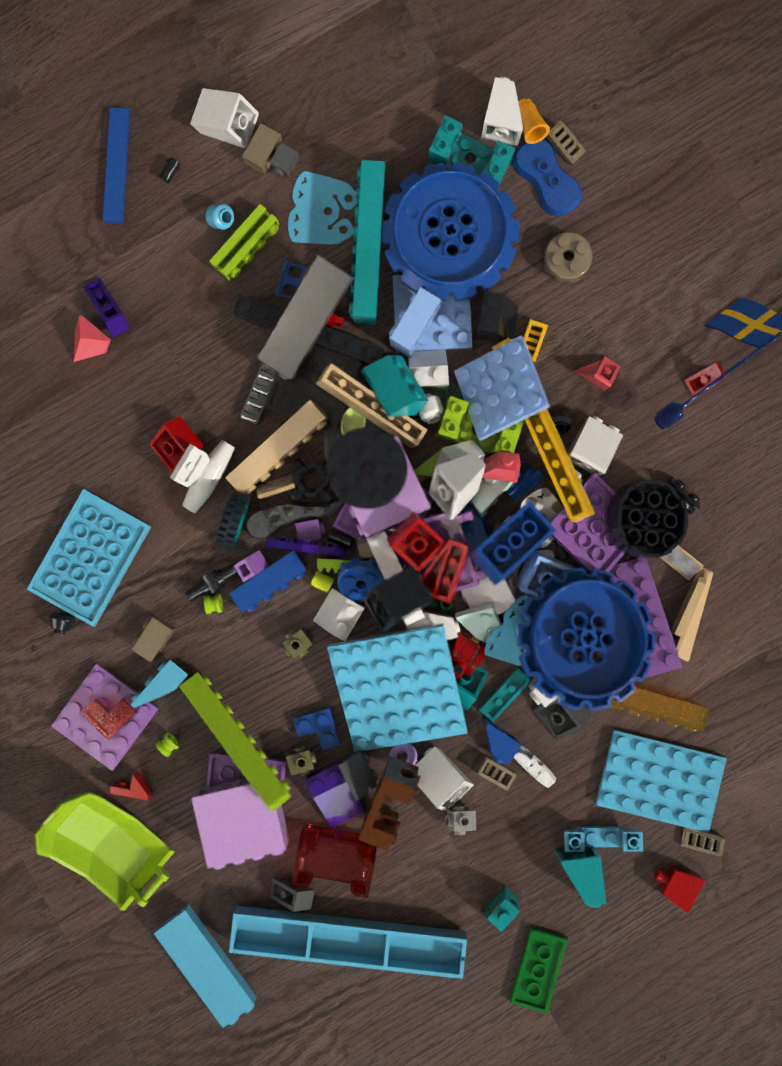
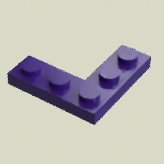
(305, 546)

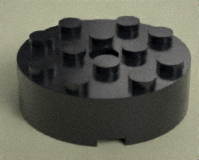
(361, 448)
(643, 536)

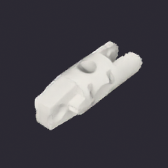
(535, 767)

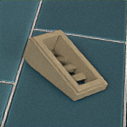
(555, 142)
(484, 765)
(719, 841)

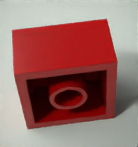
(416, 541)

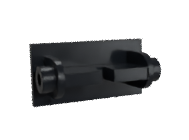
(690, 499)

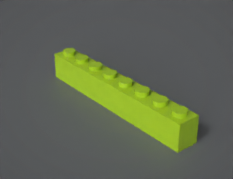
(235, 742)

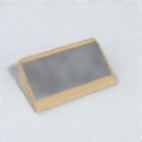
(276, 487)
(682, 562)

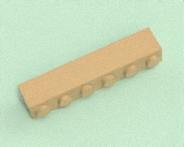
(367, 404)
(278, 447)

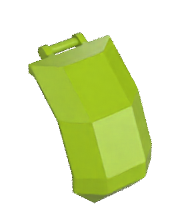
(105, 847)

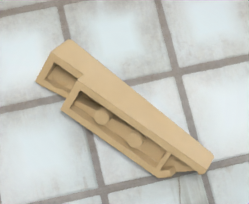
(690, 613)

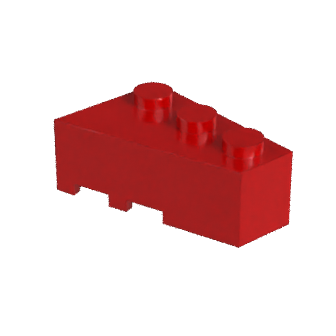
(446, 569)

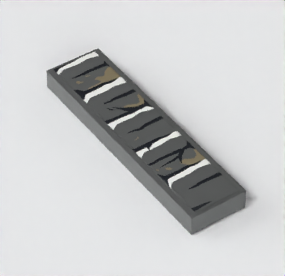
(258, 395)

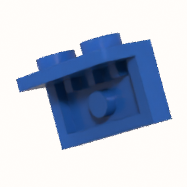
(529, 477)

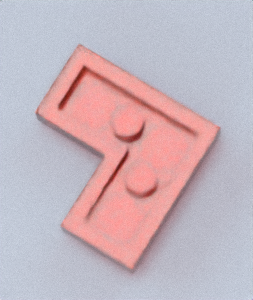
(107, 721)

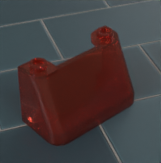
(335, 857)

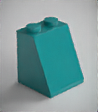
(586, 874)

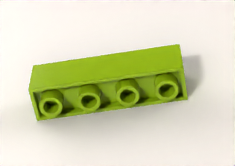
(245, 242)

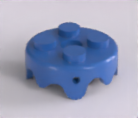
(357, 571)

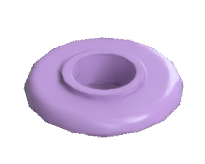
(411, 752)

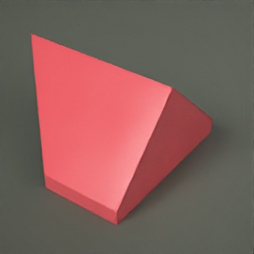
(88, 340)
(600, 373)

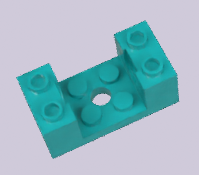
(452, 147)

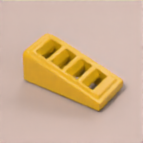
(543, 326)

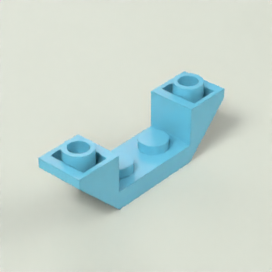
(603, 836)

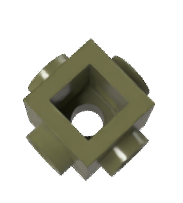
(303, 640)
(296, 765)

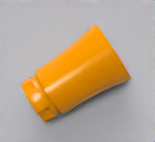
(534, 126)

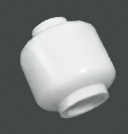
(432, 410)

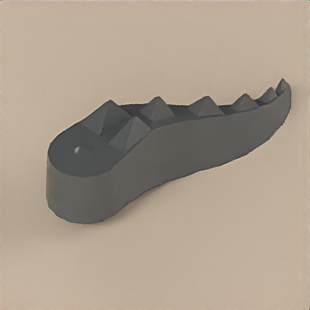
(275, 518)

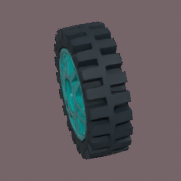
(233, 520)

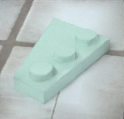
(488, 493)
(480, 621)

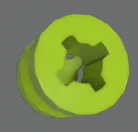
(213, 603)
(167, 745)

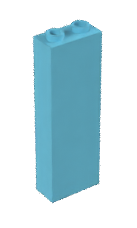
(206, 966)

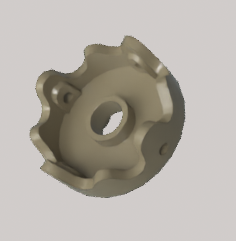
(560, 267)

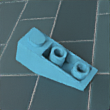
(165, 682)

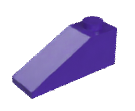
(106, 307)

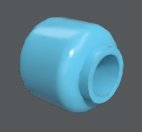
(219, 216)

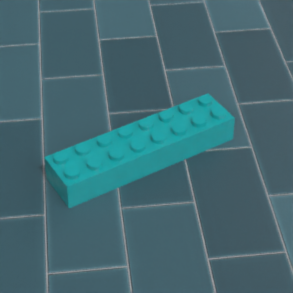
(368, 239)

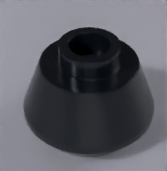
(562, 421)
(61, 622)

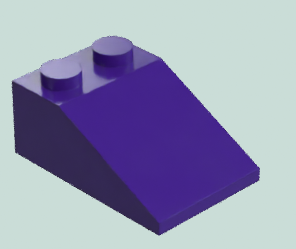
(333, 794)

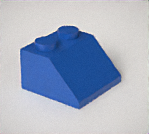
(500, 742)

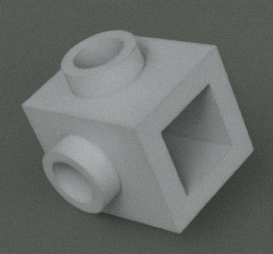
(460, 820)

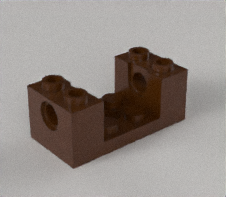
(397, 782)

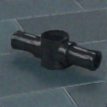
(212, 582)

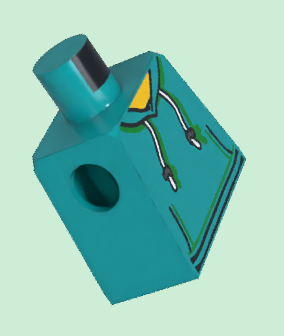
(501, 910)

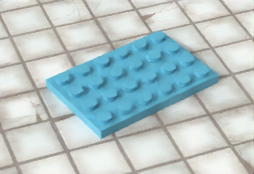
(89, 557)
(661, 781)

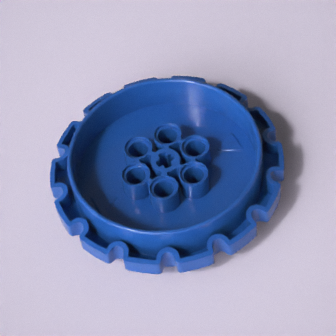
(468, 197)
(551, 658)

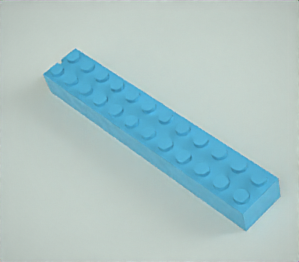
(348, 942)

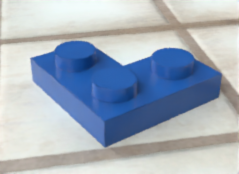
(320, 722)

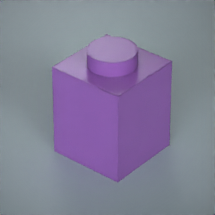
(310, 530)
(251, 566)

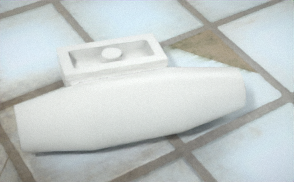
(201, 473)

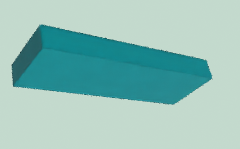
(504, 694)

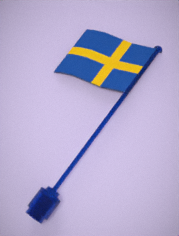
(748, 324)

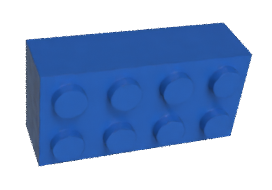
(512, 543)

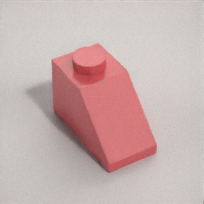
(502, 467)

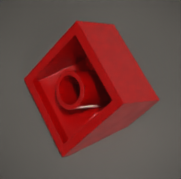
(173, 441)

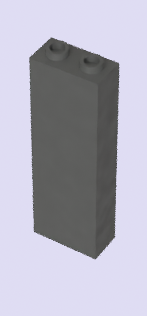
(305, 318)

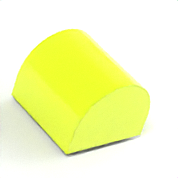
(322, 582)

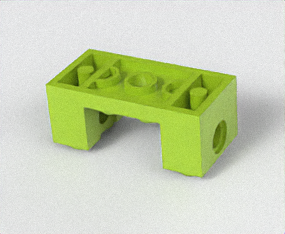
(457, 428)

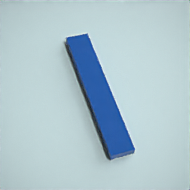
(116, 165)

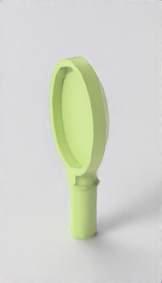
(352, 420)

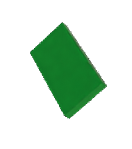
(538, 970)

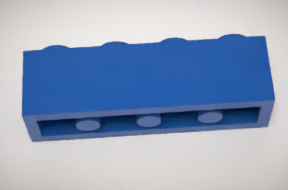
(269, 581)

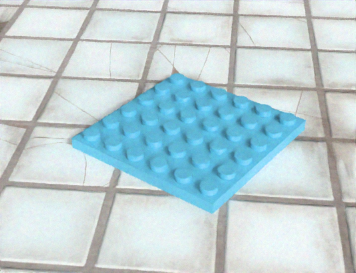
(398, 688)

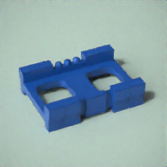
(286, 279)

